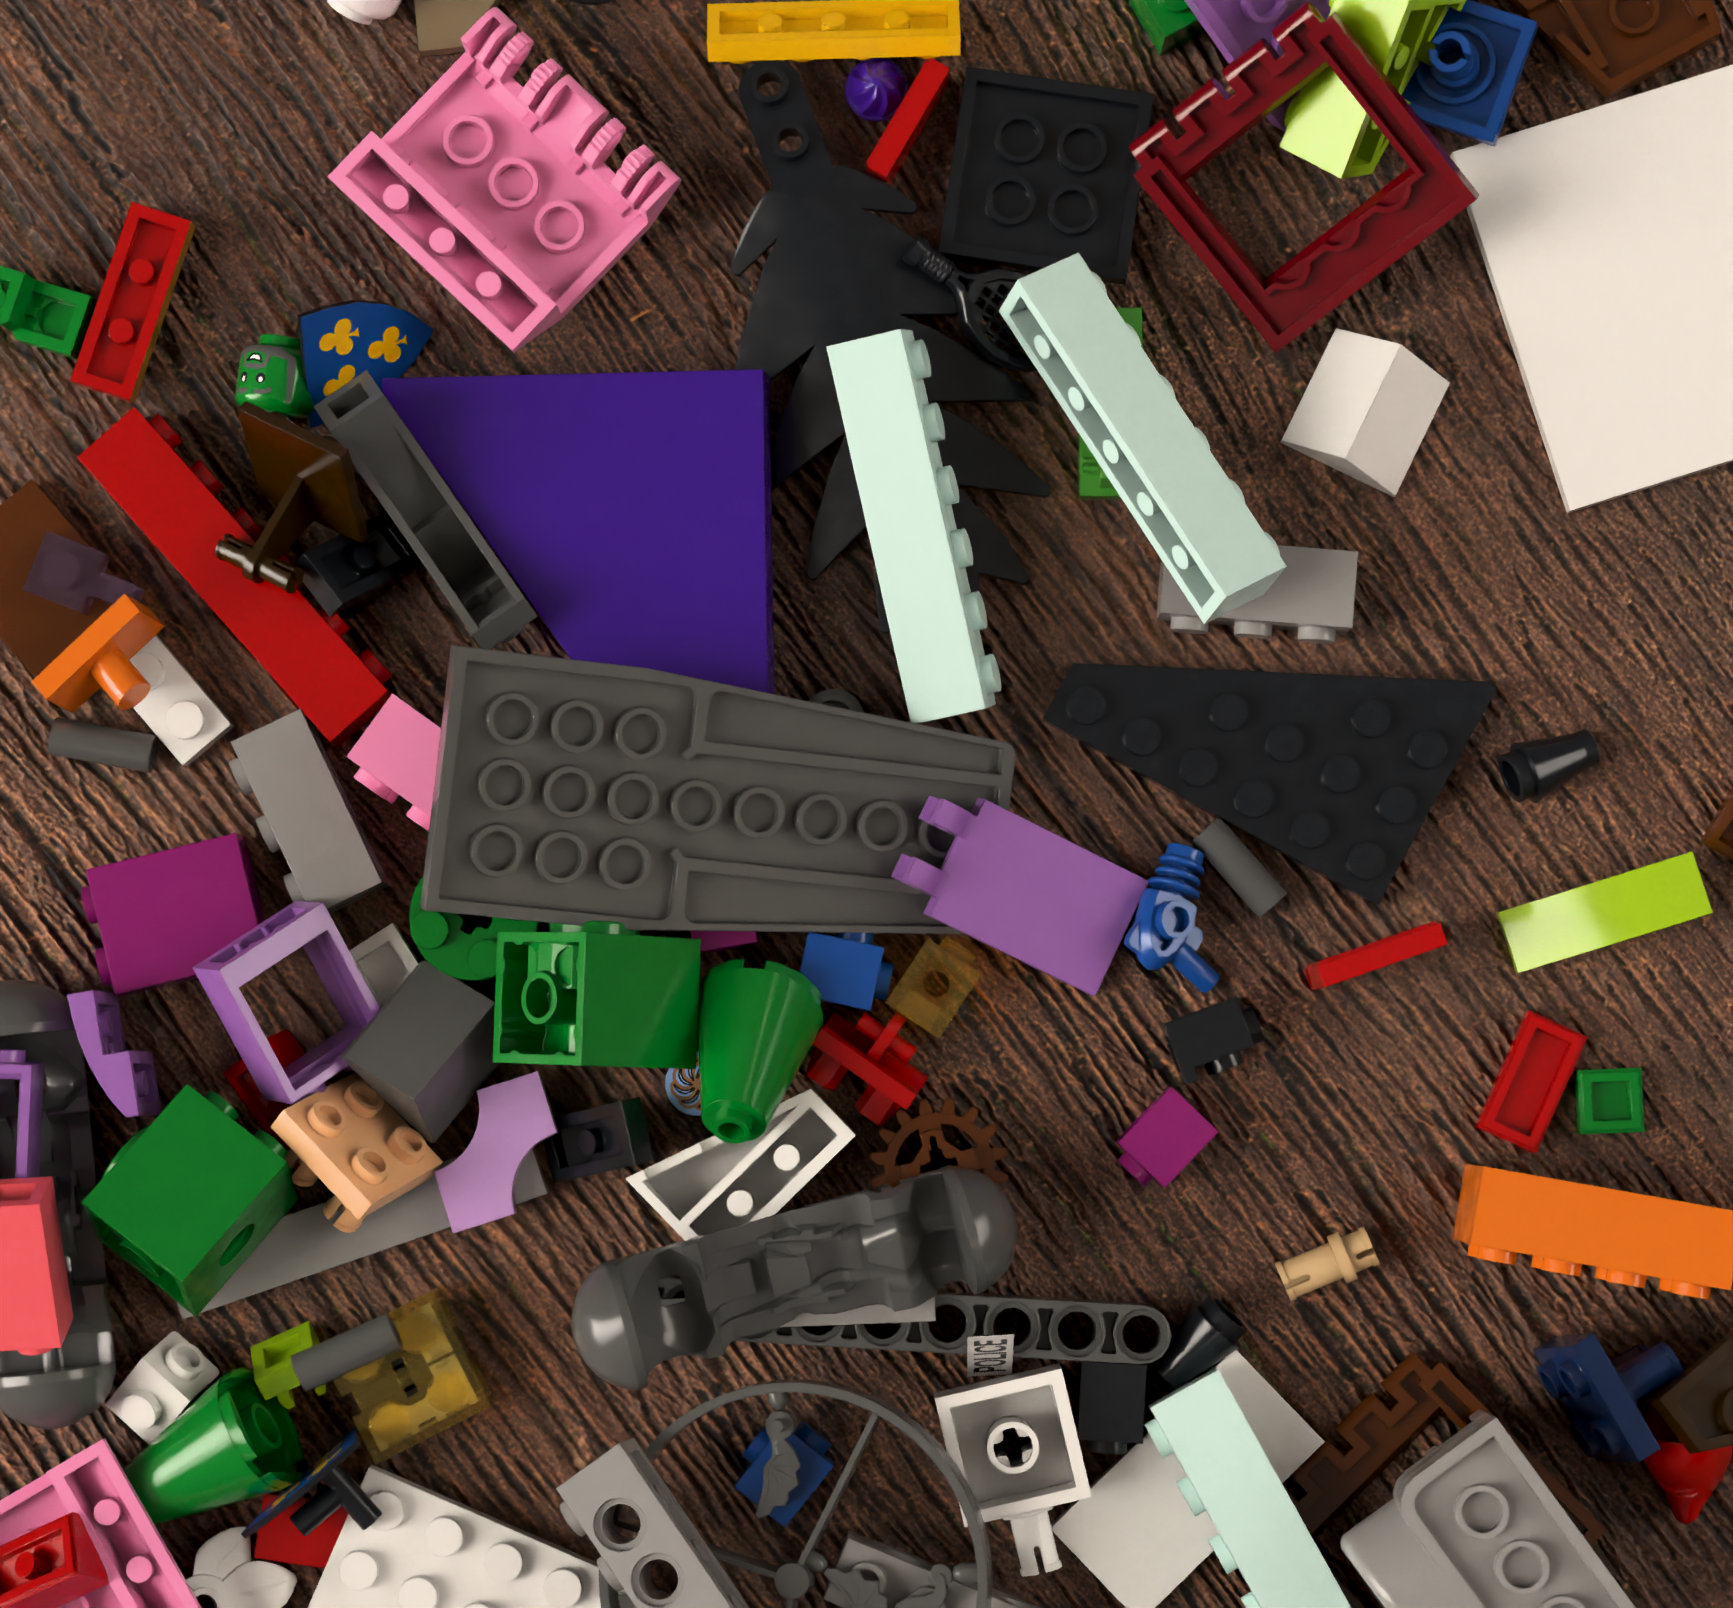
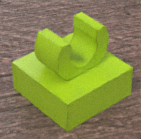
(274, 1367)

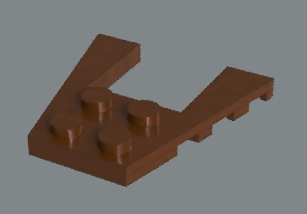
(1623, 40)

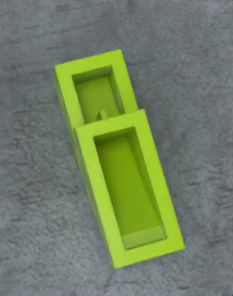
(1604, 912)

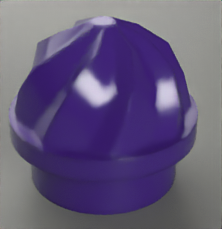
(875, 89)

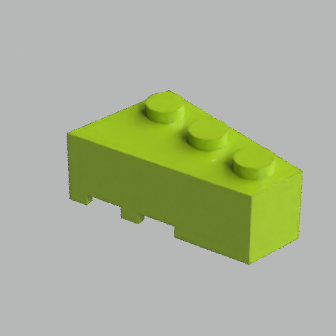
(1326, 119)

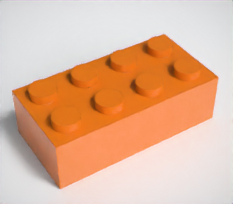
(1595, 1226)

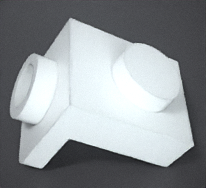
(162, 1386)

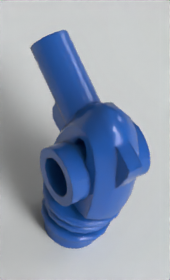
(1166, 918)

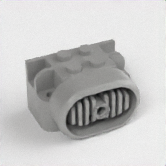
(1477, 1533)

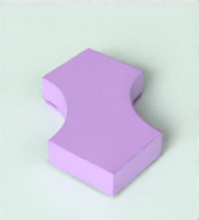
(483, 1178)

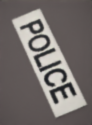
(990, 1354)

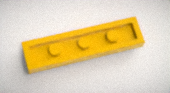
(832, 30)

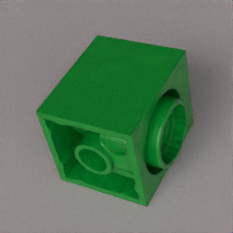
(596, 997)
(191, 1197)

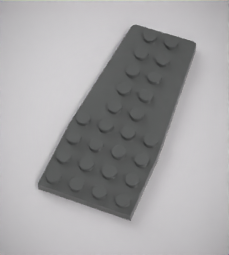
(684, 801)

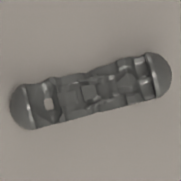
(814, 1259)
(74, 1379)

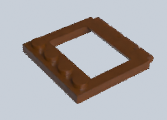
(1382, 1434)

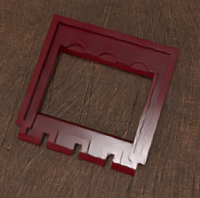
(1356, 246)

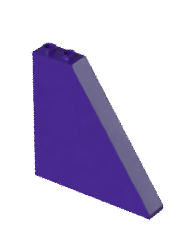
(620, 506)

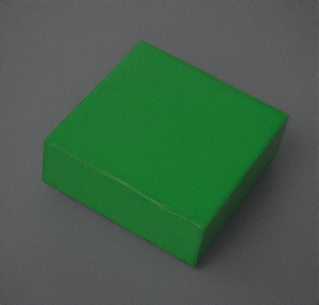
(1609, 1101)

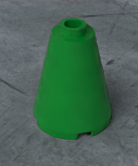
(752, 1043)
(218, 1452)

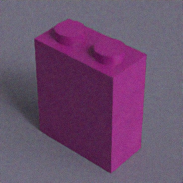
(170, 911)

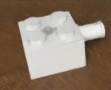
(1049, 1465)

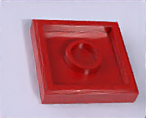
(1375, 955)

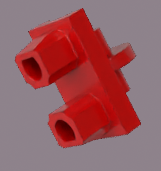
(872, 1054)

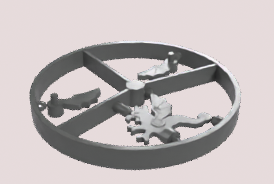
(781, 1477)

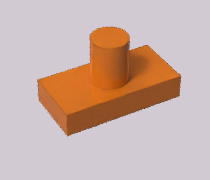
(103, 659)

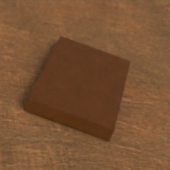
(29, 624)

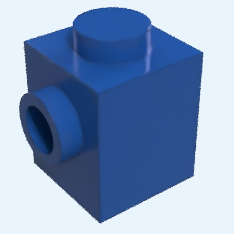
(847, 969)
(816, 1464)

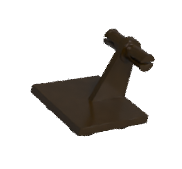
(308, 480)

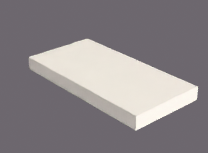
(1138, 1524)

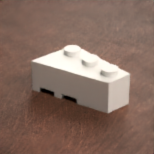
(734, 1184)

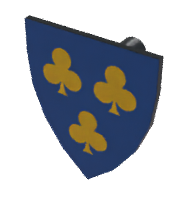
(352, 338)
(337, 1491)

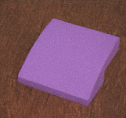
(123, 1074)

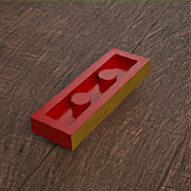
(133, 302)

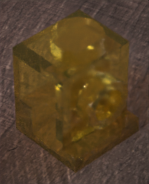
(916, 1004)

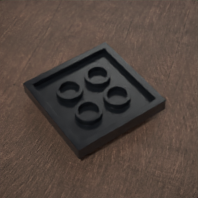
(1044, 173)

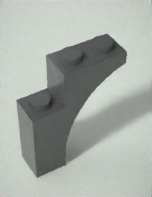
(426, 511)

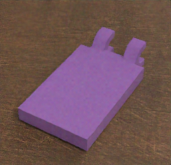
(1025, 891)

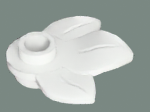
(230, 1578)

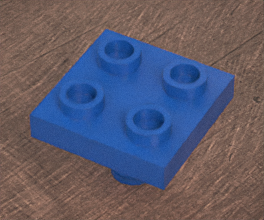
(1472, 71)

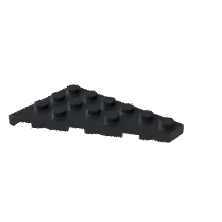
(1296, 760)

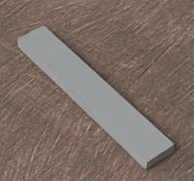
(311, 1244)

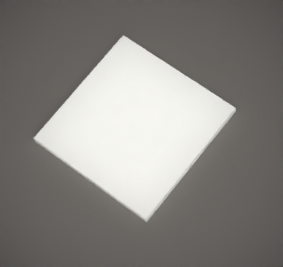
(1618, 282)

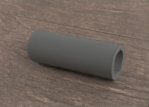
(103, 744)
(1239, 867)
(346, 1352)

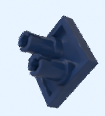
(1606, 1392)

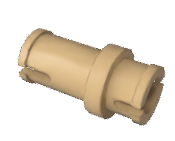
(1327, 1263)

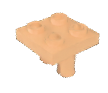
(354, 1148)

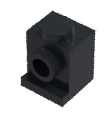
(1211, 1038)

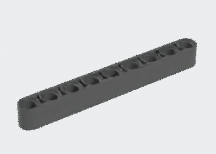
(980, 1312)

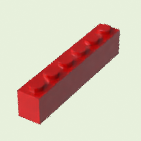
(282, 630)

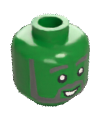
(273, 377)

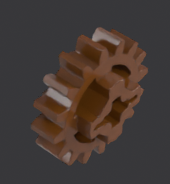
(930, 1125)

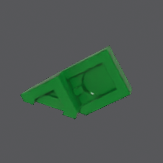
(44, 313)

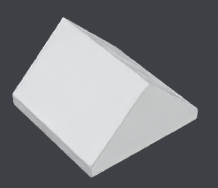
(1366, 409)

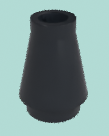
(1543, 765)
(1201, 1340)

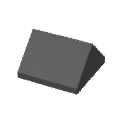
(427, 1049)

